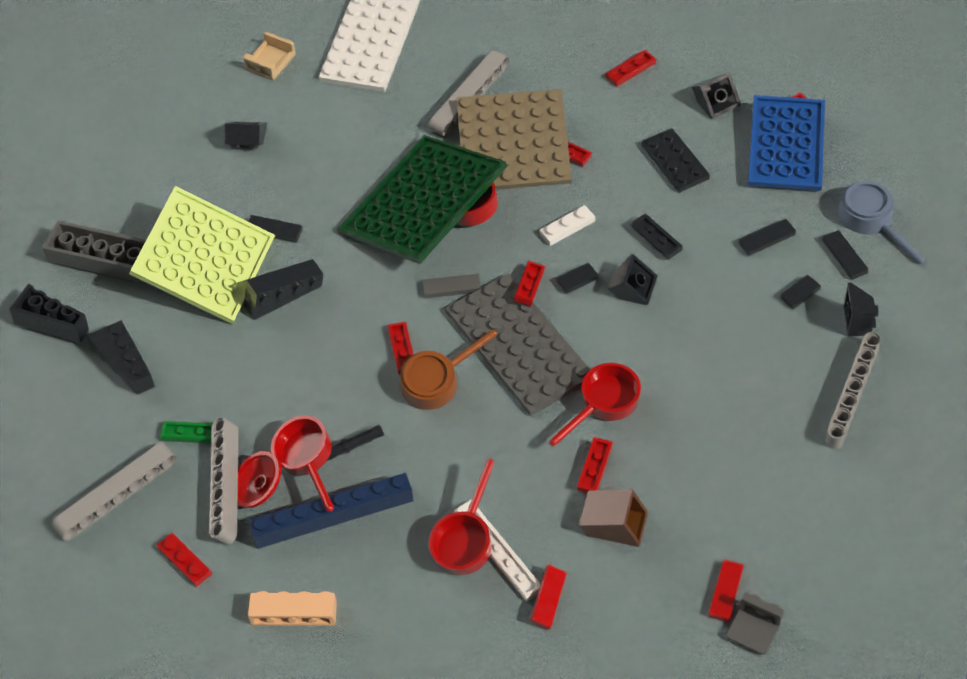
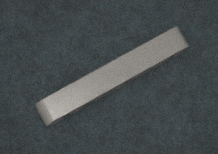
(474, 85)
(850, 396)
(224, 481)
(114, 491)

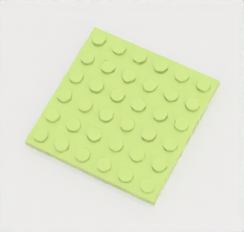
(202, 254)

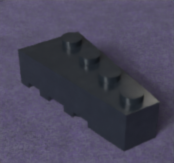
(281, 287)
(47, 315)
(120, 353)

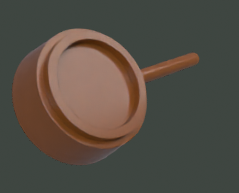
(430, 377)

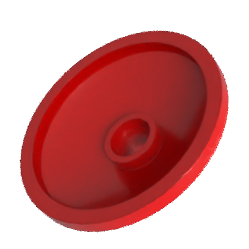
(258, 479)

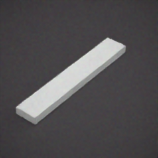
(508, 561)

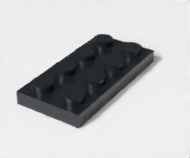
(675, 160)

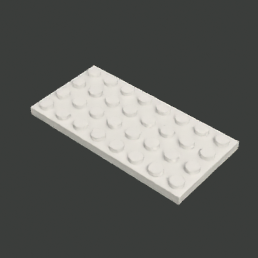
(368, 43)

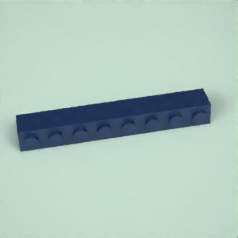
(347, 507)

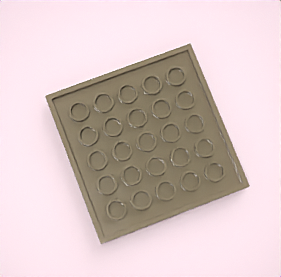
(521, 130)

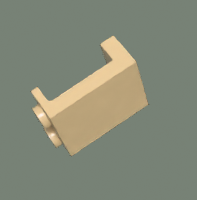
(270, 56)

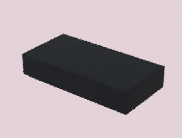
(577, 278)
(800, 291)

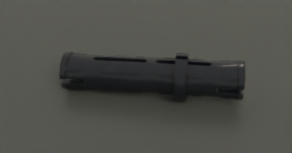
(360, 439)

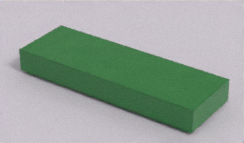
(186, 432)

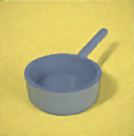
(868, 210)

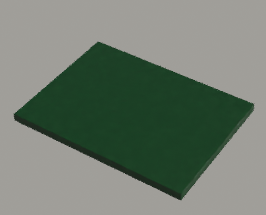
(422, 199)

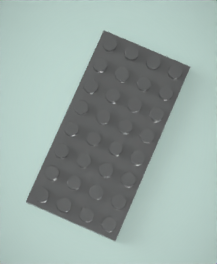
(527, 349)

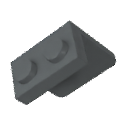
(755, 623)

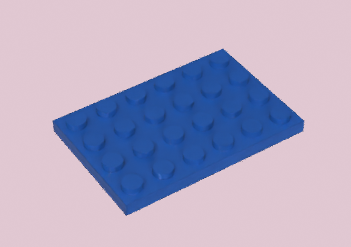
(787, 143)

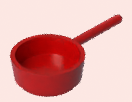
(482, 209)
(609, 394)
(303, 449)
(462, 538)

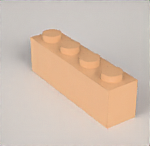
(292, 608)

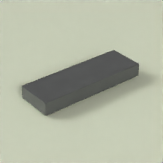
(451, 285)

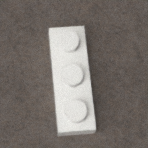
(567, 225)

